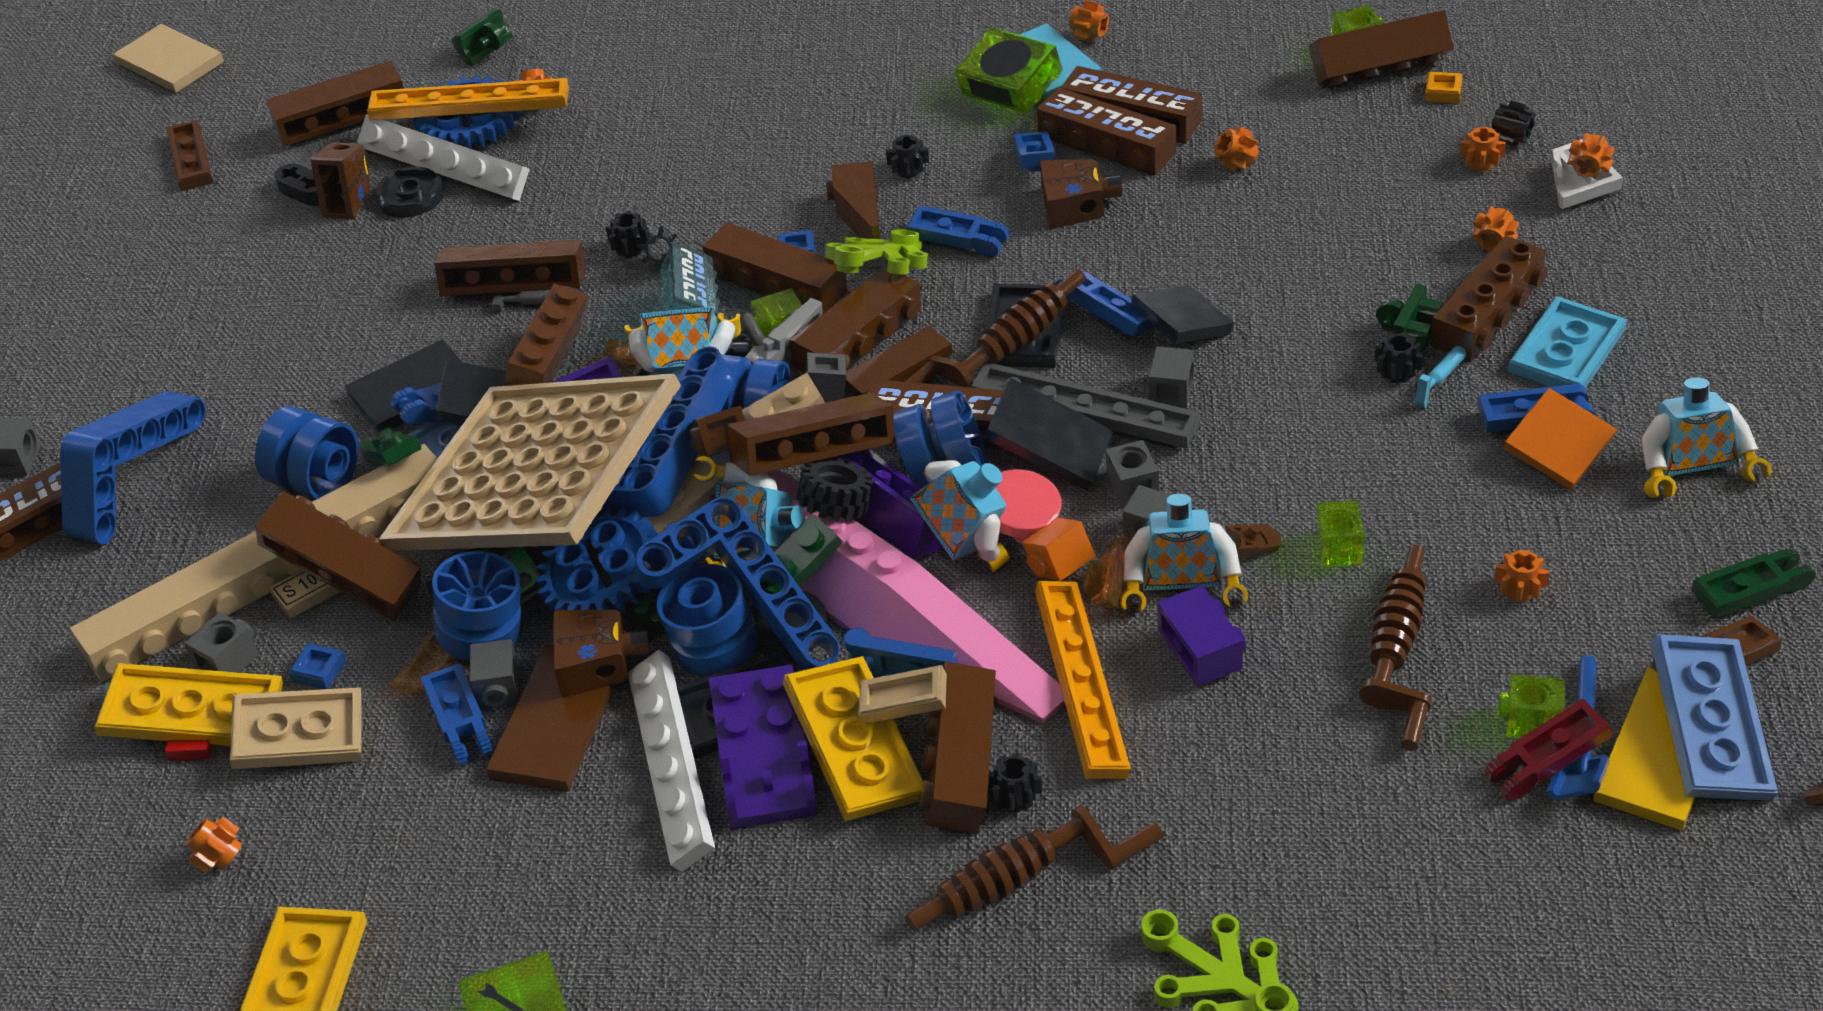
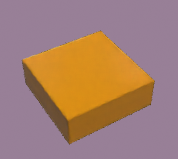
(1443, 87)

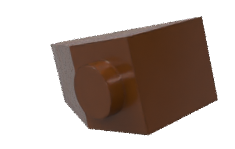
(855, 197)

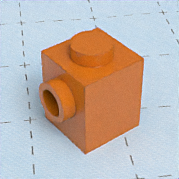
(1058, 549)

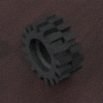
(834, 489)

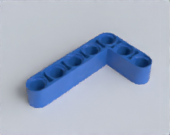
(95, 449)
(669, 451)
(751, 573)

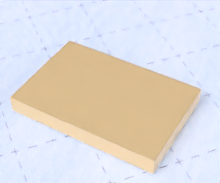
(168, 58)
(296, 728)

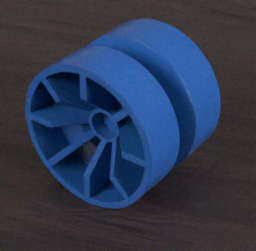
(754, 381)
(942, 436)
(306, 452)
(475, 601)
(708, 619)

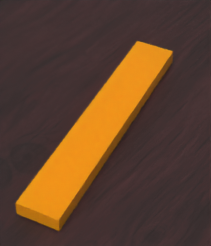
(468, 99)
(1082, 681)

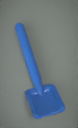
(1586, 772)

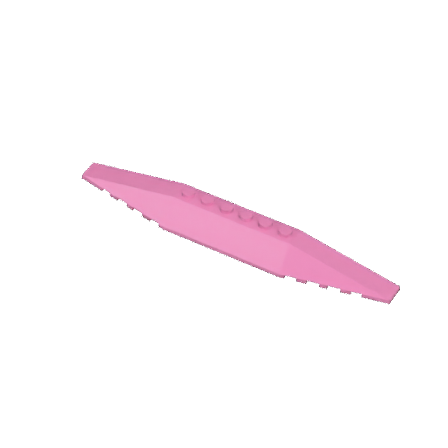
(897, 599)

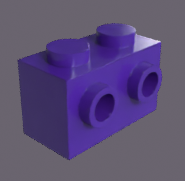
(1201, 635)

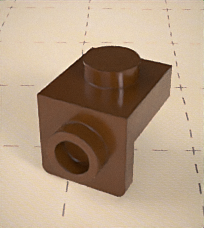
(712, 431)

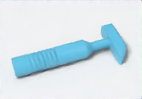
(1438, 374)

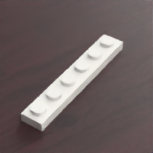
(444, 157)
(670, 761)

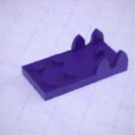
(761, 749)

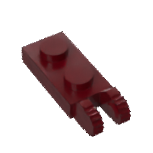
(1548, 749)

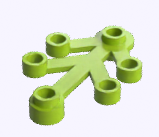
(858, 250)
(1219, 976)

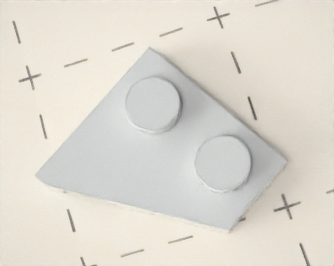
(1576, 189)

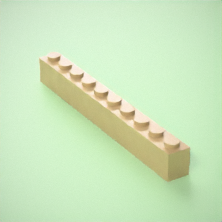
(234, 574)

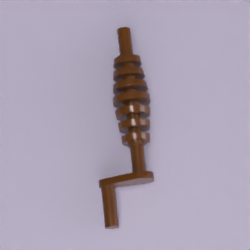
(1012, 331)
(1394, 631)
(1013, 862)

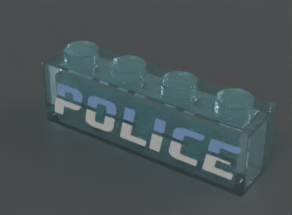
(687, 280)

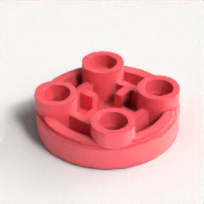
(1030, 503)

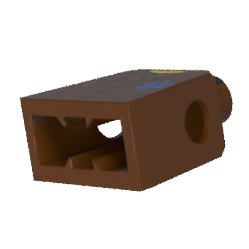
(341, 179)
(1075, 191)
(593, 649)

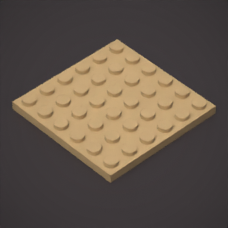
(531, 464)

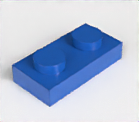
(1033, 148)

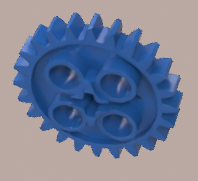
(482, 125)
(573, 577)

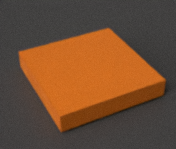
(1560, 438)

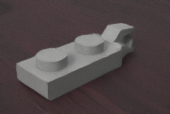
(777, 343)

